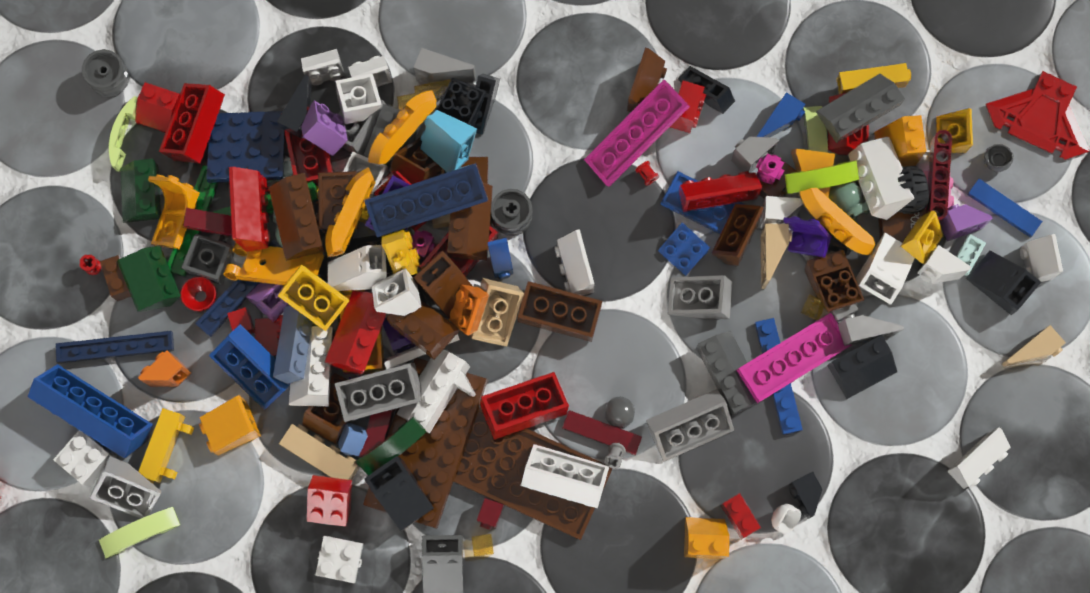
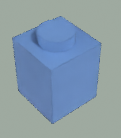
(352, 439)

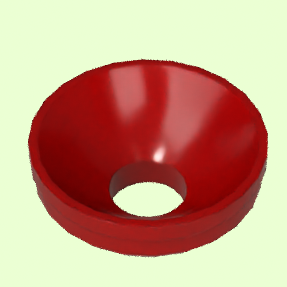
(196, 285)

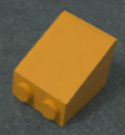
(906, 137)
(809, 160)
(229, 426)
(706, 538)

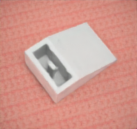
(358, 269)
(885, 269)

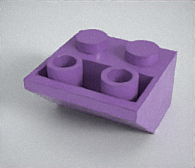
(324, 128)
(266, 299)

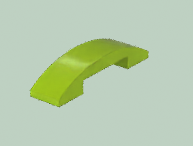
(822, 177)

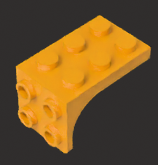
(177, 198)

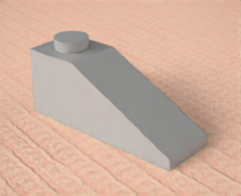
(865, 328)

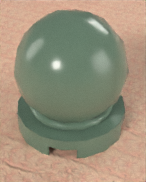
(849, 199)

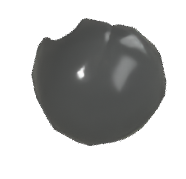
(998, 157)
(620, 412)

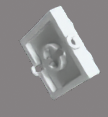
(339, 559)

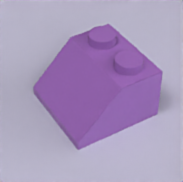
(963, 221)

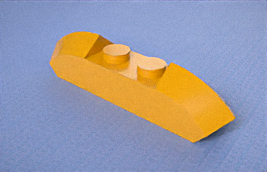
(402, 127)
(353, 206)
(837, 221)

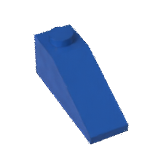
(783, 116)
(500, 258)

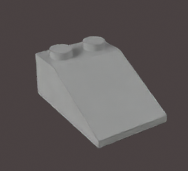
(436, 67)
(700, 297)
(125, 489)

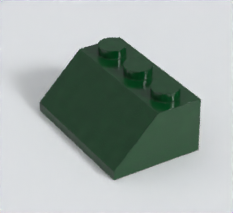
(138, 194)
(149, 279)

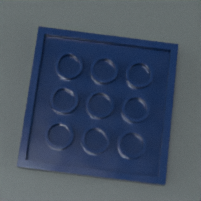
(246, 142)

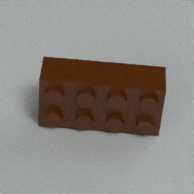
(559, 311)

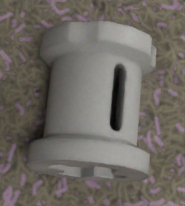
(616, 452)

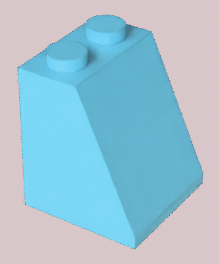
(447, 140)

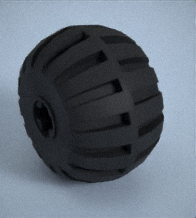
(917, 182)

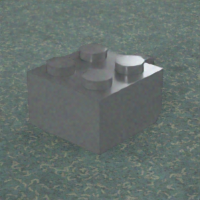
(208, 257)

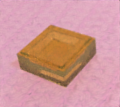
(482, 545)

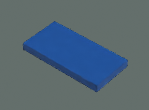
(711, 218)

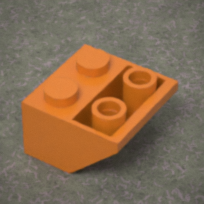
(468, 308)
(165, 371)

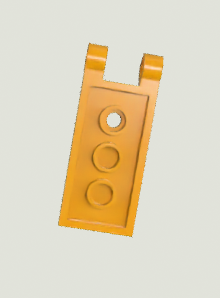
(275, 270)

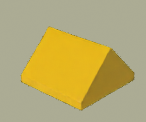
(960, 127)
(923, 237)

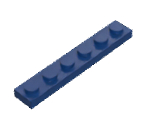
(783, 398)

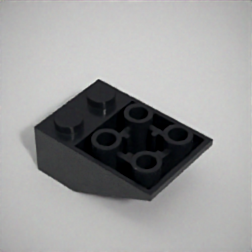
(462, 101)
(1003, 281)
(399, 493)

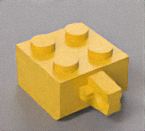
(400, 252)

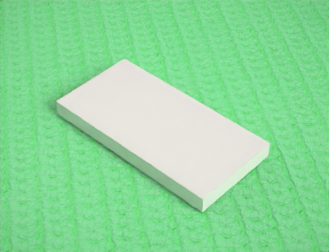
(408, 355)

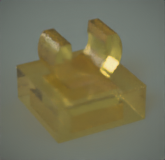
(812, 307)

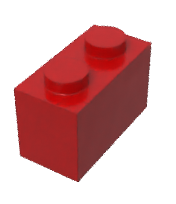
(740, 516)

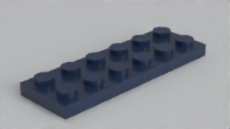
(426, 200)

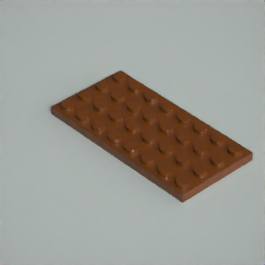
(438, 454)
(497, 471)

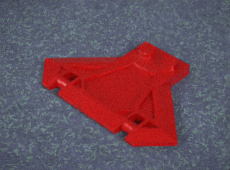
(1042, 116)

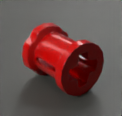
(647, 173)
(85, 264)

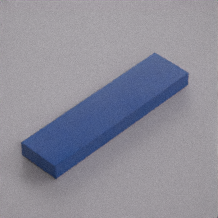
(1004, 208)

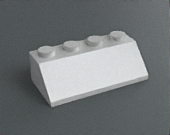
(878, 177)
(315, 386)
(435, 389)
(565, 476)

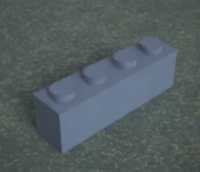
(292, 346)

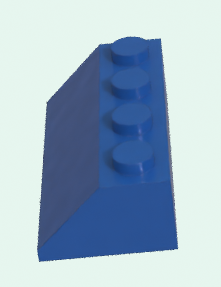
(249, 366)

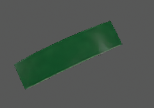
(392, 446)

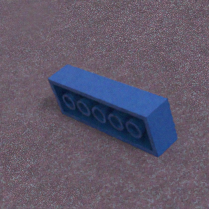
(90, 410)

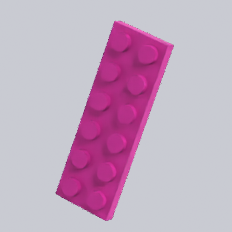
(636, 133)
(792, 358)

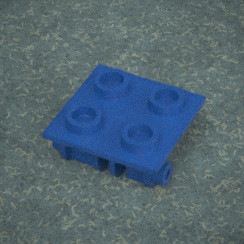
(684, 249)

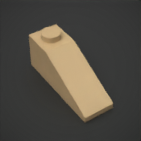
(1043, 345)

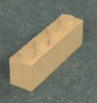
(317, 454)

